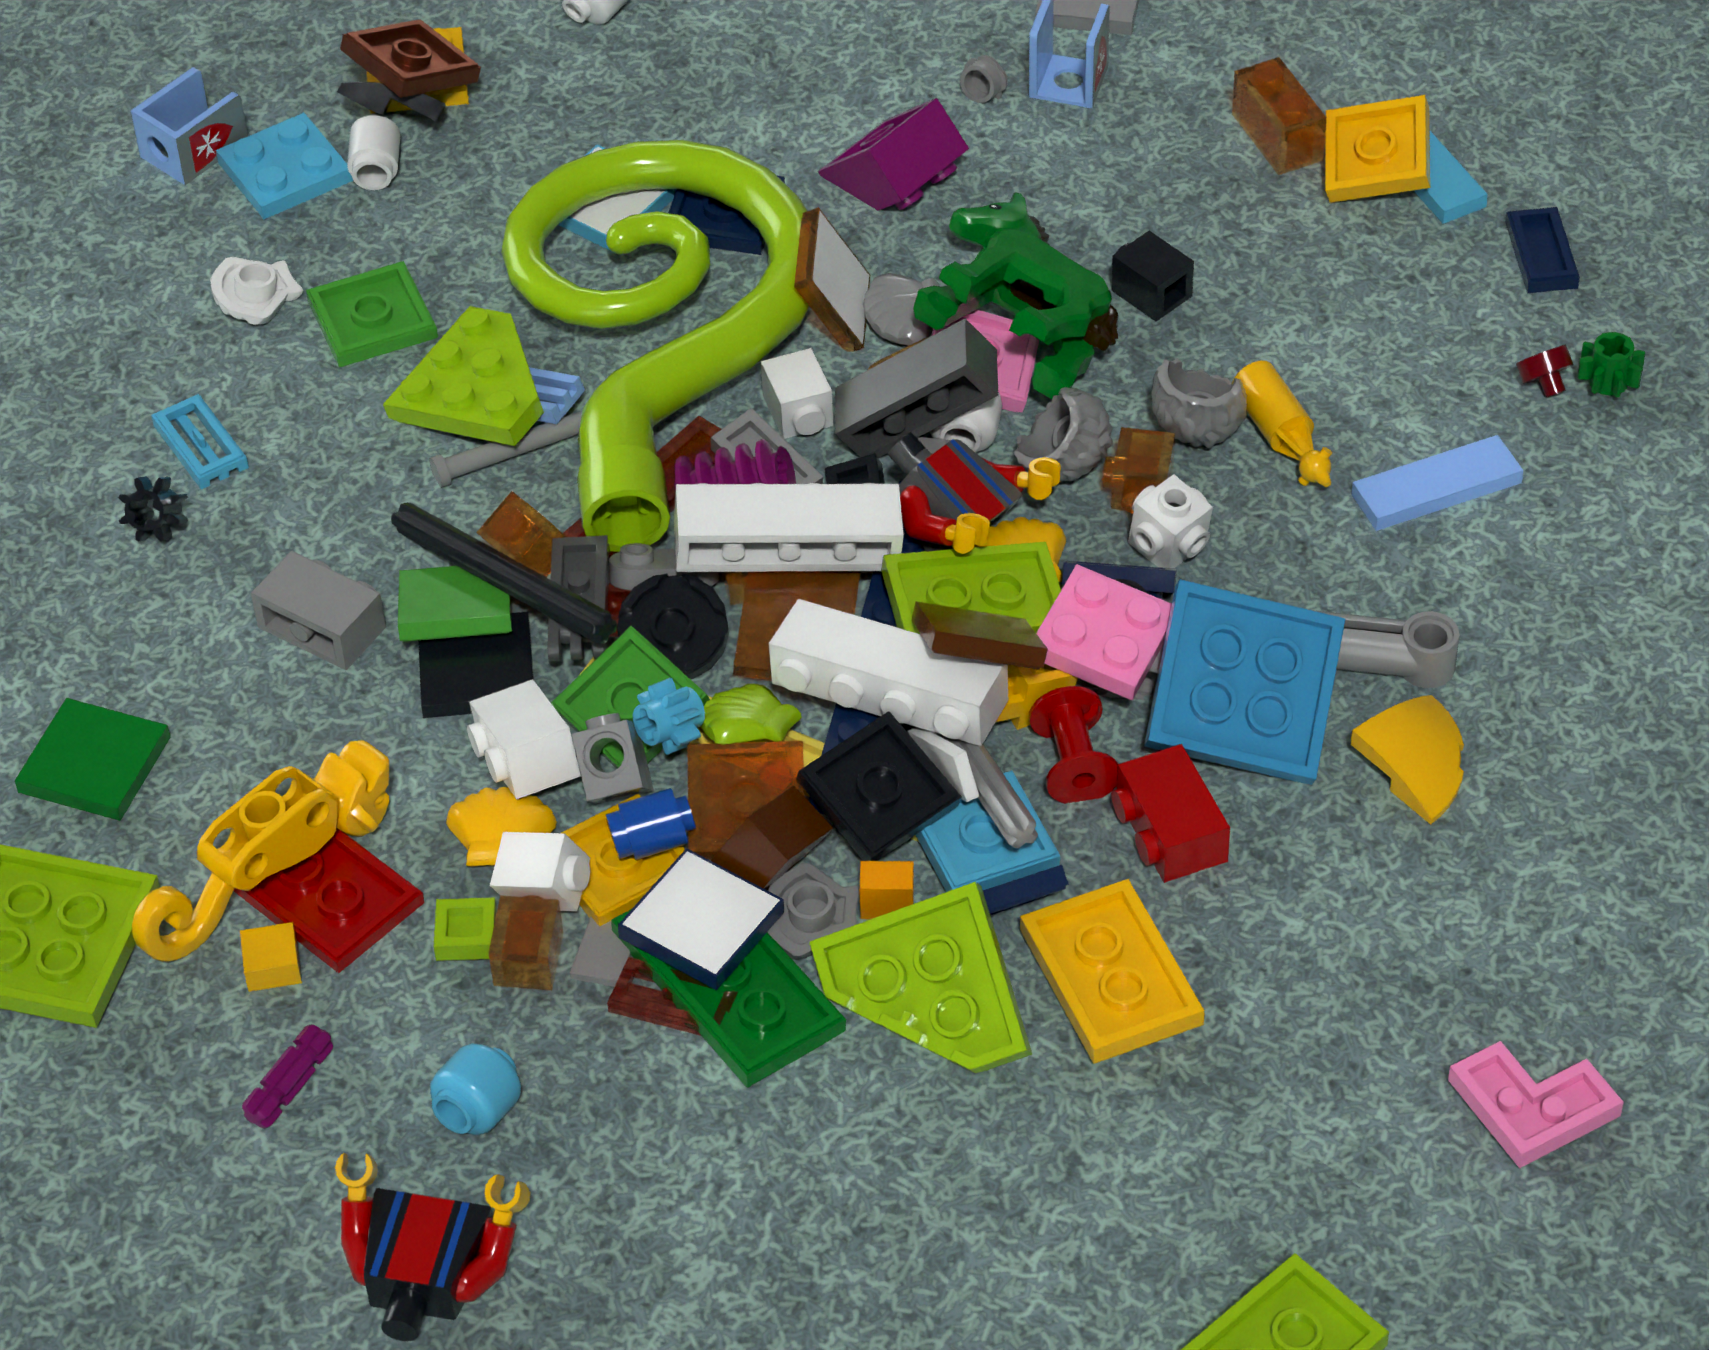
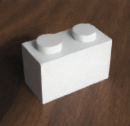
(522, 739)

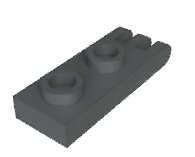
(583, 568)

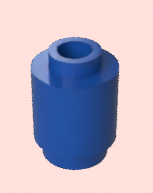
(650, 824)

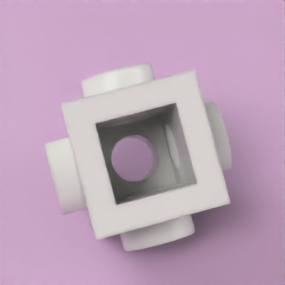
(1170, 523)

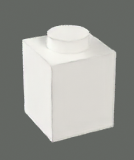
(797, 393)
(542, 867)

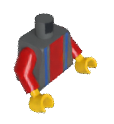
(958, 495)

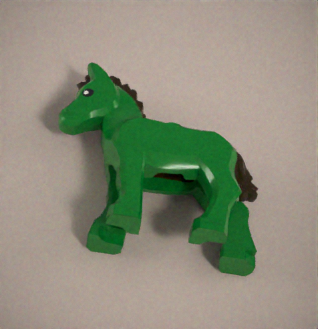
(1030, 280)

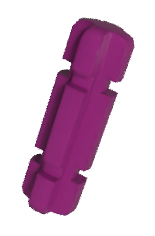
(287, 1076)

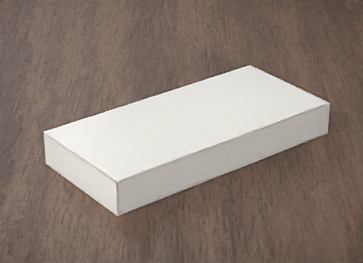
(949, 759)

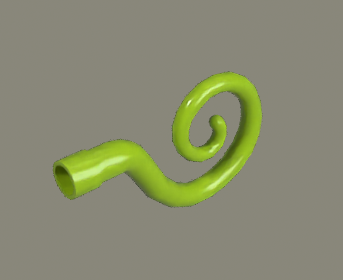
(619, 470)

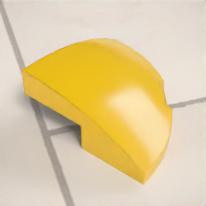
(1419, 752)

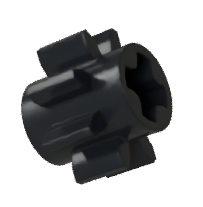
(141, 516)

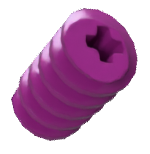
(746, 469)

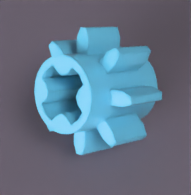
(668, 716)

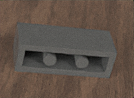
(916, 390)

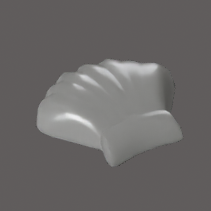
(890, 308)
(812, 908)

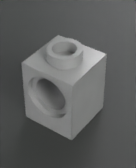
(633, 773)

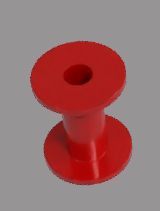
(1068, 716)

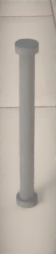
(447, 468)

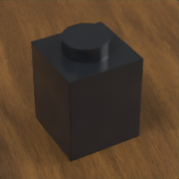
(1152, 275)

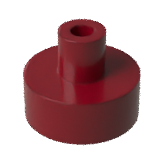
(1546, 368)

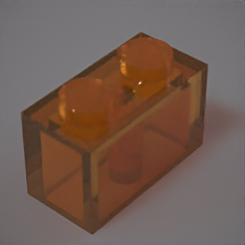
(1279, 115)

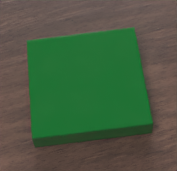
(92, 759)

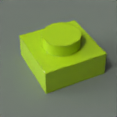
(464, 928)

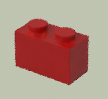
(1171, 813)

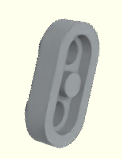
(640, 561)

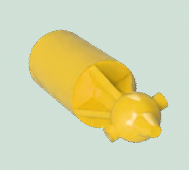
(1284, 421)

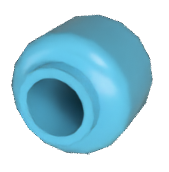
(475, 1089)

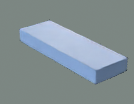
(1437, 482)

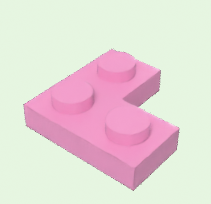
(1530, 1116)

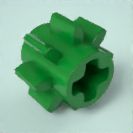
(1611, 364)

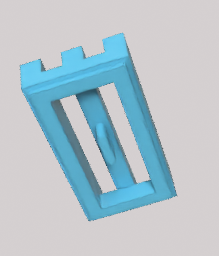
(215, 466)

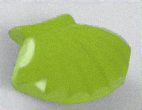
(748, 715)

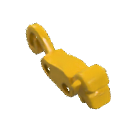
(265, 838)

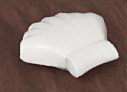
(253, 288)

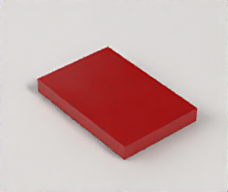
(337, 900)

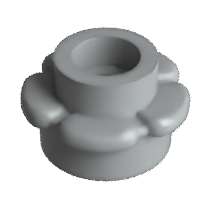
(975, 84)

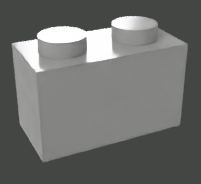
(319, 609)

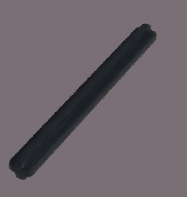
(504, 573)

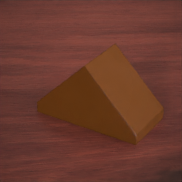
(773, 839)

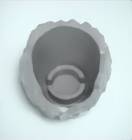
(1197, 405)
(1071, 431)

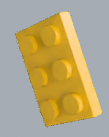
(1111, 971)

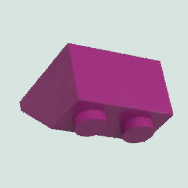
(899, 157)

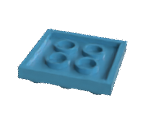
(1245, 682)

